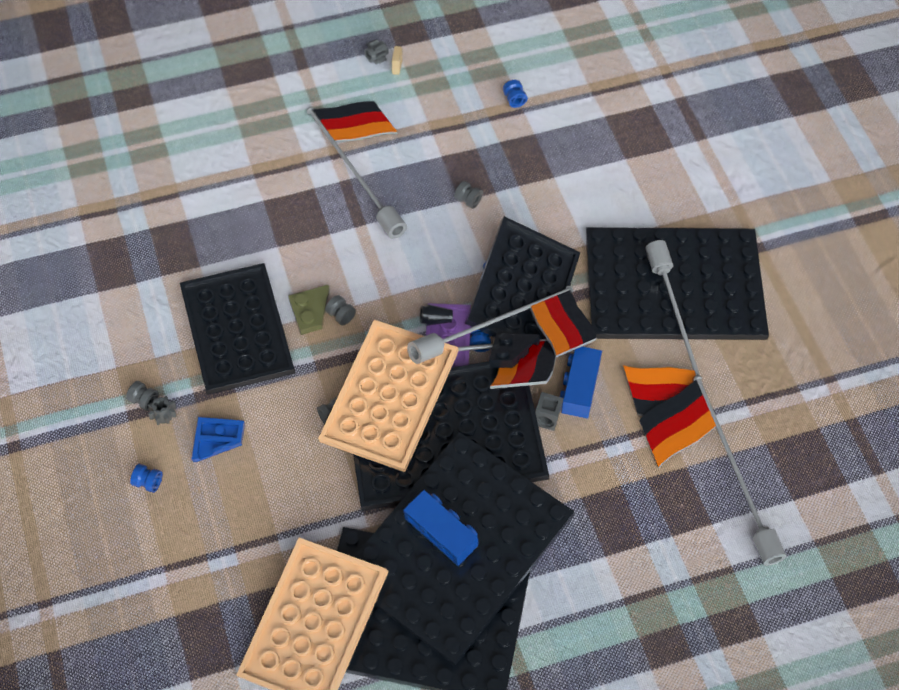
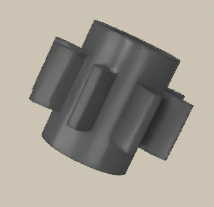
(376, 51)
(162, 410)

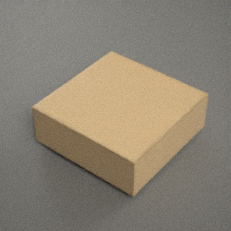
(397, 60)

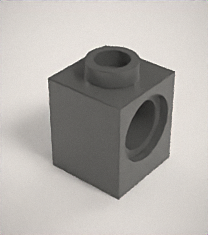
(548, 410)

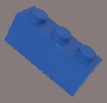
(580, 381)
(441, 527)

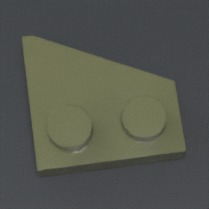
(310, 308)

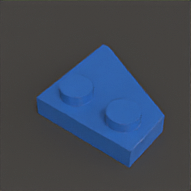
(216, 436)

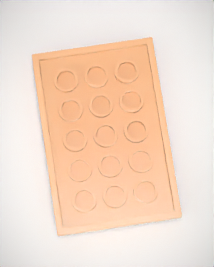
(386, 398)
(312, 620)

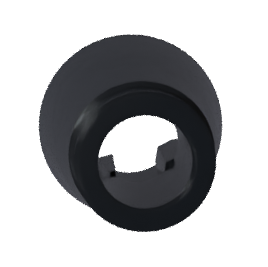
(435, 315)

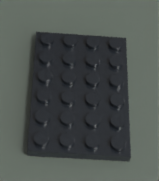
(518, 272)
(236, 328)

